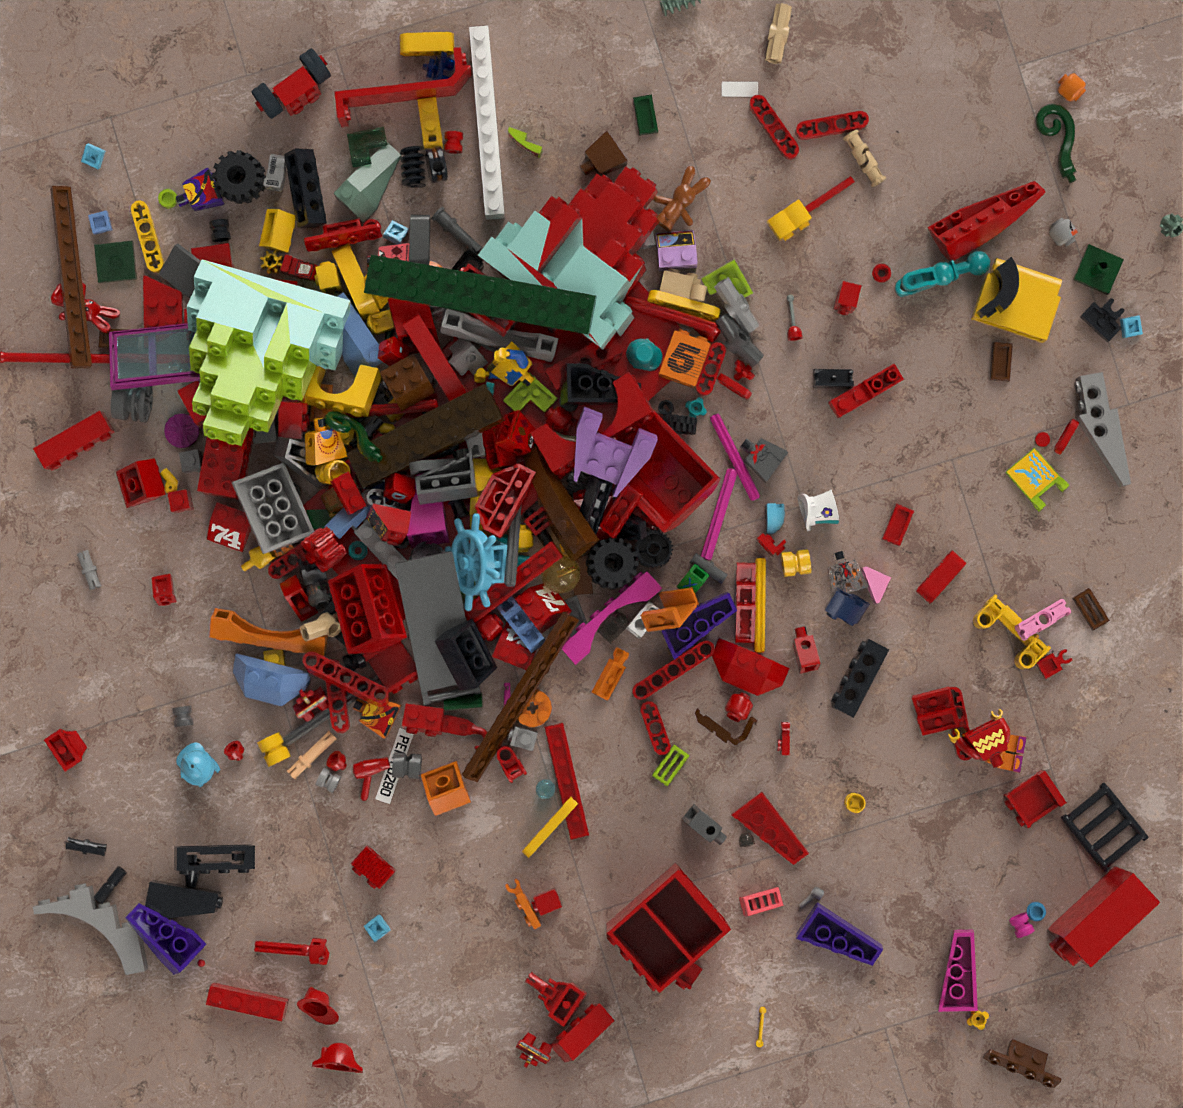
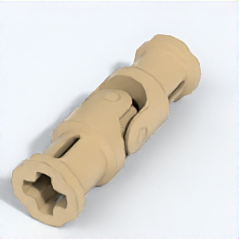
(863, 155)

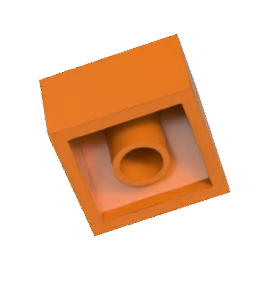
(445, 788)

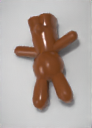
(682, 198)

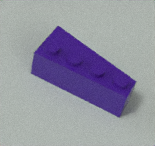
(699, 623)
(832, 932)

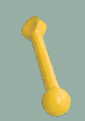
(759, 1043)

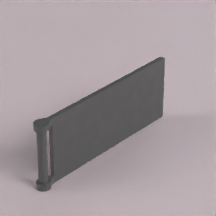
(431, 607)

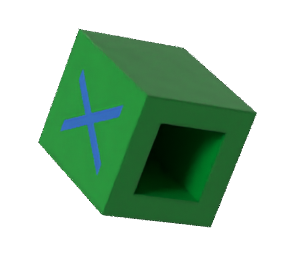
(694, 578)

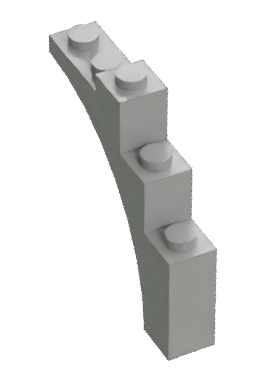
(105, 919)

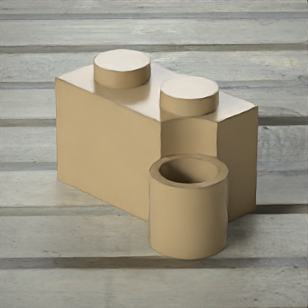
(683, 285)

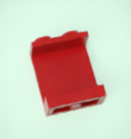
(393, 666)

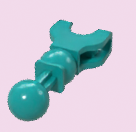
(942, 274)

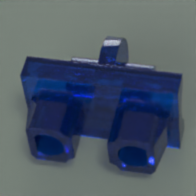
(442, 62)

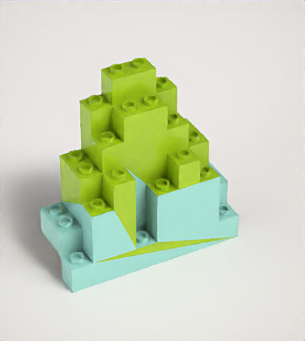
(256, 346)

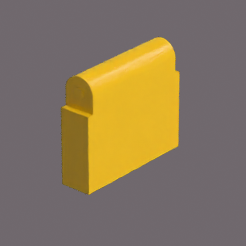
(1031, 310)

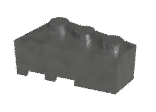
(294, 456)

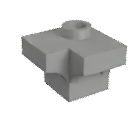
(466, 357)

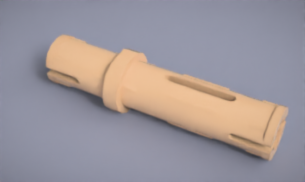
(312, 754)

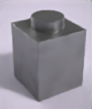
(191, 461)

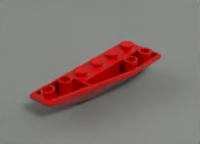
(983, 220)

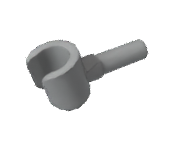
(815, 893)

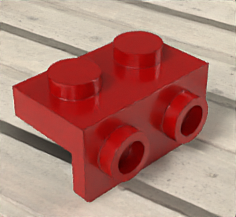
(422, 719)

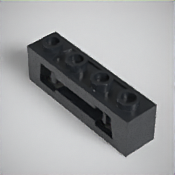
(246, 858)

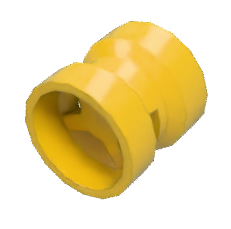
(857, 804)

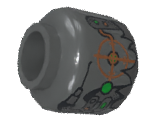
(319, 594)

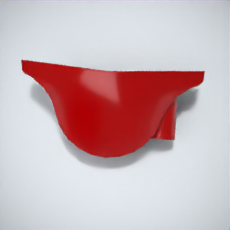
(337, 1057)

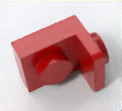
(767, 543)
(163, 590)
(688, 977)

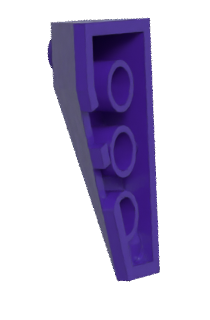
(167, 940)

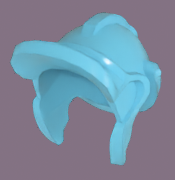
(203, 764)

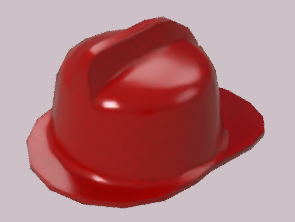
(318, 1007)

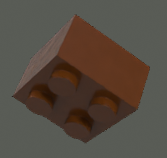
(407, 382)

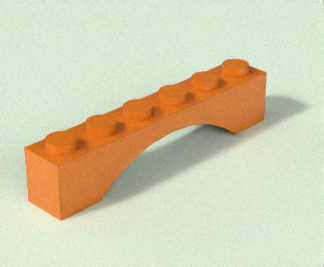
(231, 627)

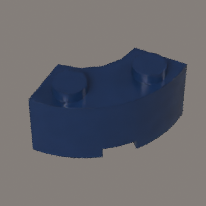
(846, 607)

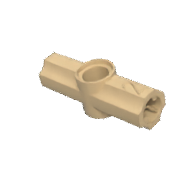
(778, 33)
(324, 625)

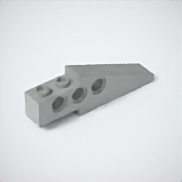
(1110, 443)

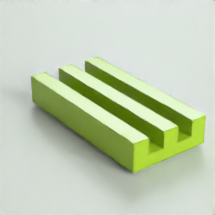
(661, 778)

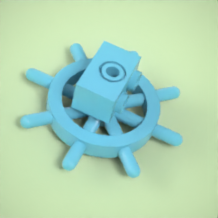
(481, 565)

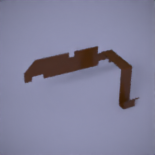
(722, 733)

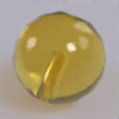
(562, 575)

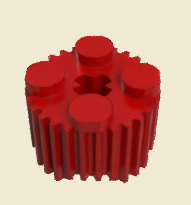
(323, 549)

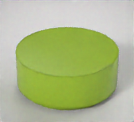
(167, 198)

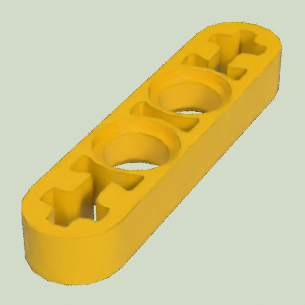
(149, 236)
(684, 305)
(549, 827)

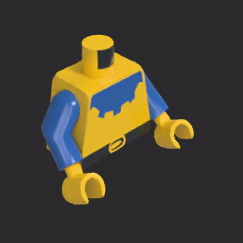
(508, 365)

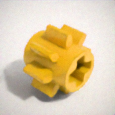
(269, 257)

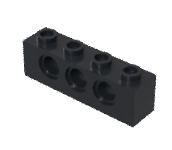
(305, 188)
(869, 672)

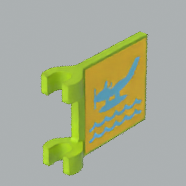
(1034, 477)

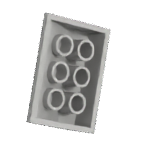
(273, 508)

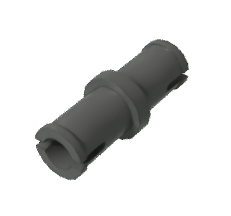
(709, 568)

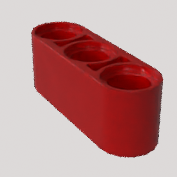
(941, 576)

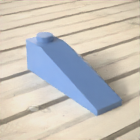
(358, 342)

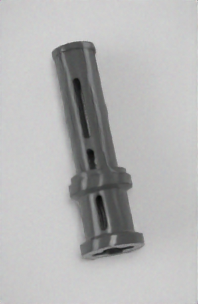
(450, 225)

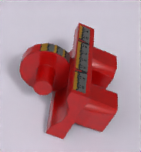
(308, 702)
(541, 1054)

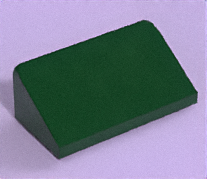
(464, 702)

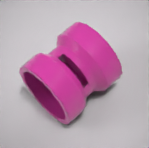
(1021, 925)

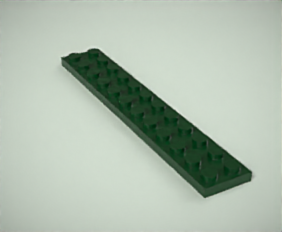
(480, 294)

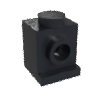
(310, 572)

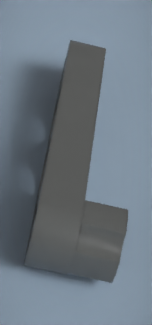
(424, 466)

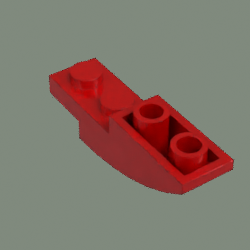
(866, 391)

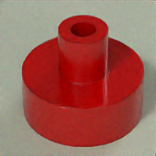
(234, 750)
(336, 761)

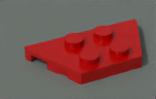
(161, 304)

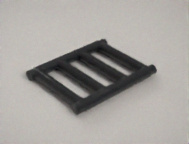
(1128, 820)

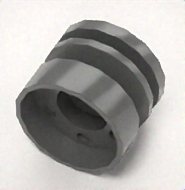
(136, 400)

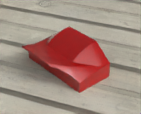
(66, 748)

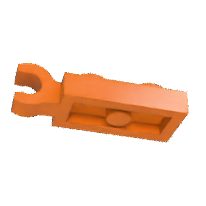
(611, 674)
(523, 903)

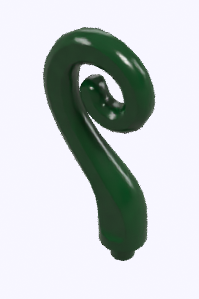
(1065, 163)
(364, 445)

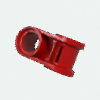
(511, 764)

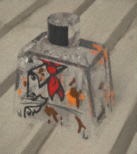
(845, 575)

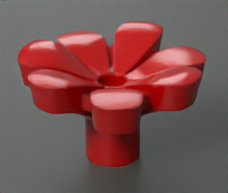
(743, 371)

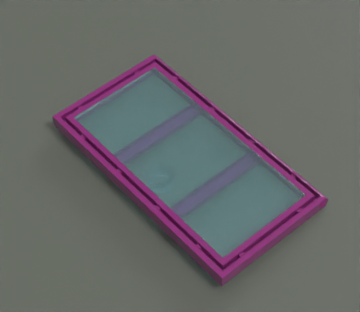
(150, 357)

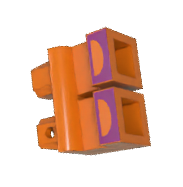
(1012, 761)

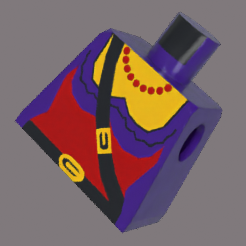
(200, 192)

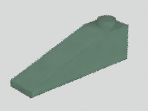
(367, 184)

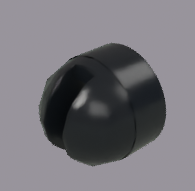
(669, 404)

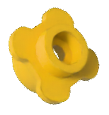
(980, 1024)

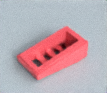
(745, 904)

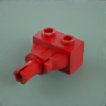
(561, 999)

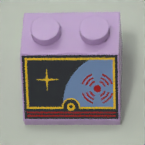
(676, 250)

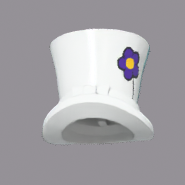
(818, 509)

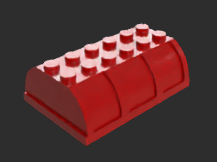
(672, 479)

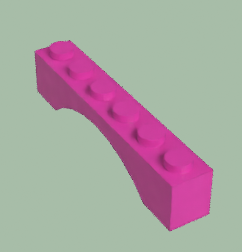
(640, 591)

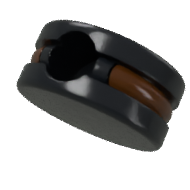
(436, 164)

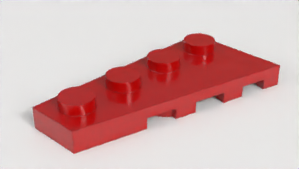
(768, 824)

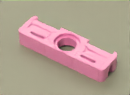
(1033, 625)

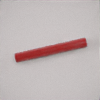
(829, 194)

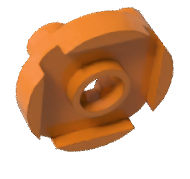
(541, 714)

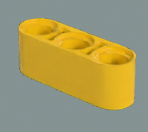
(426, 43)

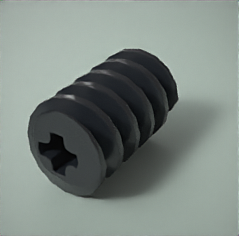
(412, 166)

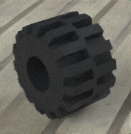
(230, 170)
(624, 565)

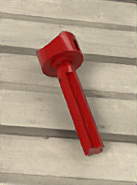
(315, 950)

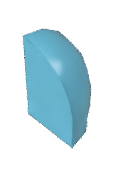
(774, 517)

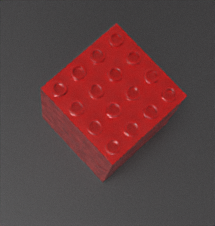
(666, 928)

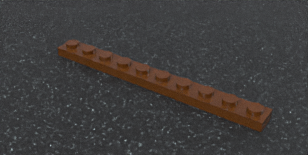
(70, 277)
(520, 697)

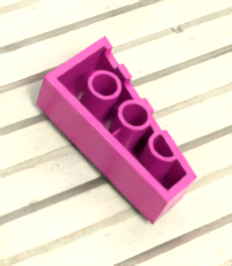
(959, 981)

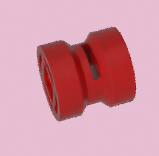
(453, 142)

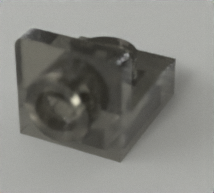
(614, 626)

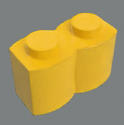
(789, 220)

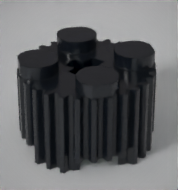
(661, 557)

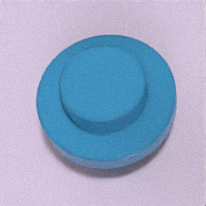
(1036, 911)

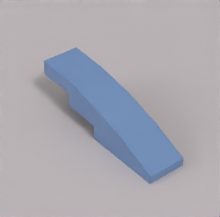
(342, 521)
(521, 624)

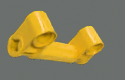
(994, 610)

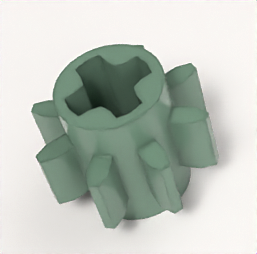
(1171, 225)

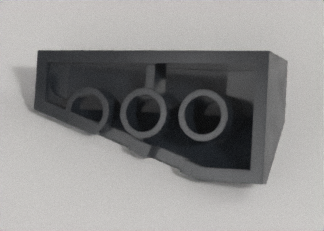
(587, 386)

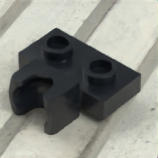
(1103, 319)

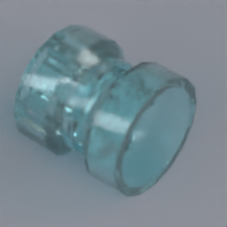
(546, 786)

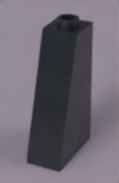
(179, 901)

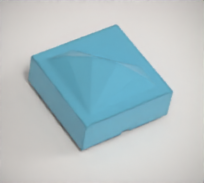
(93, 156)
(395, 232)
(1131, 326)
(377, 928)

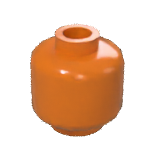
(1071, 87)

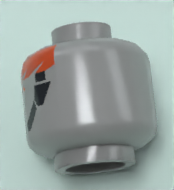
(1063, 232)

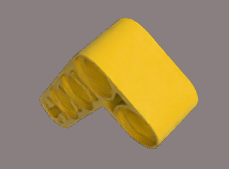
(355, 281)

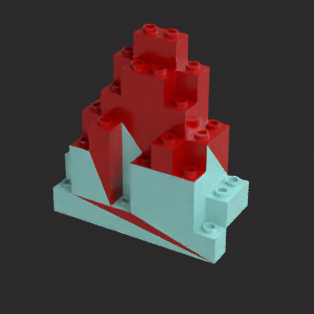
(584, 247)

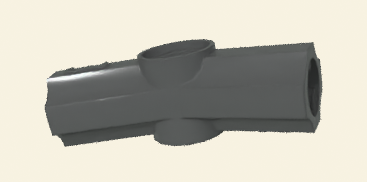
(738, 340)

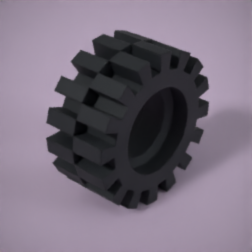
(681, 424)

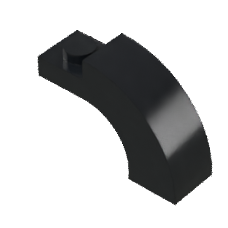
(1008, 282)

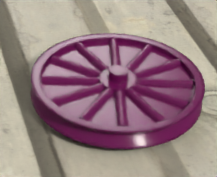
(181, 431)

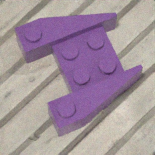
(609, 457)

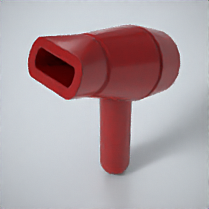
(366, 769)

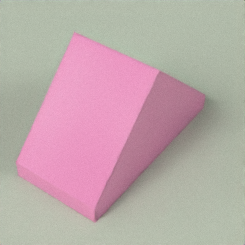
(876, 583)

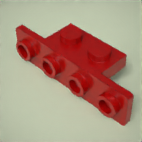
(342, 234)

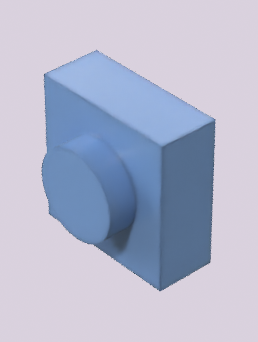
(100, 222)

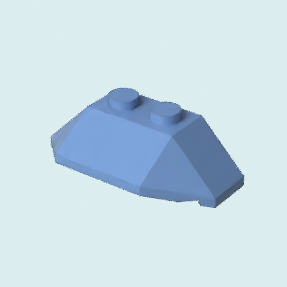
(268, 680)

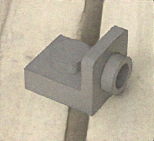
(522, 738)

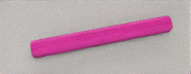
(734, 456)
(719, 513)

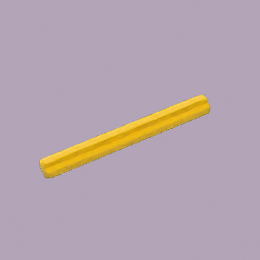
(760, 600)

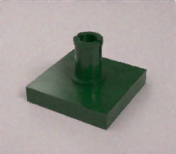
(1098, 269)

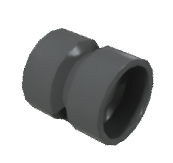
(407, 765)

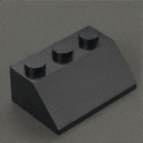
(466, 655)

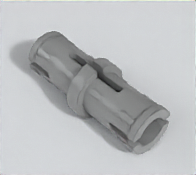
(89, 570)

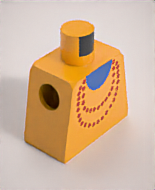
(323, 444)

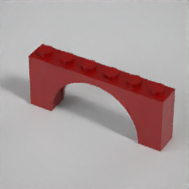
(631, 412)

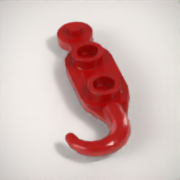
(461, 727)

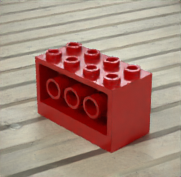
(223, 465)
(367, 608)

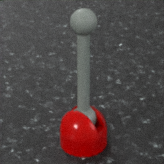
(794, 333)

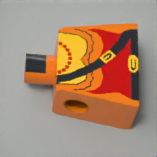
(377, 718)

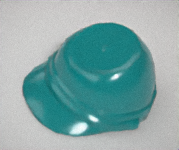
(644, 355)

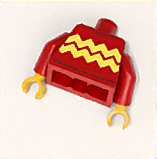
(985, 740)

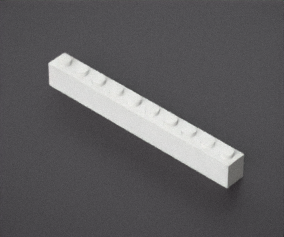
(487, 122)

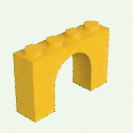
(355, 400)

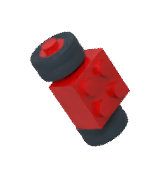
(296, 89)

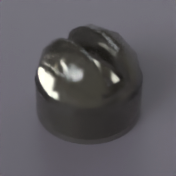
(746, 839)

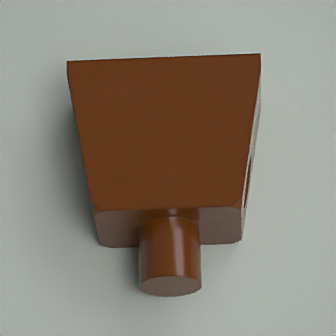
(603, 156)

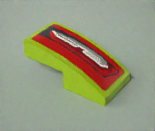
(520, 139)

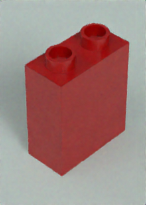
(1101, 917)

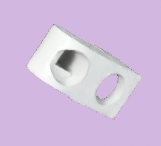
(637, 626)

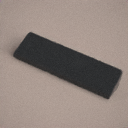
(595, 501)

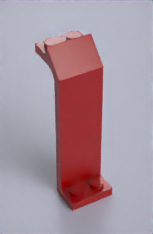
(403, 92)

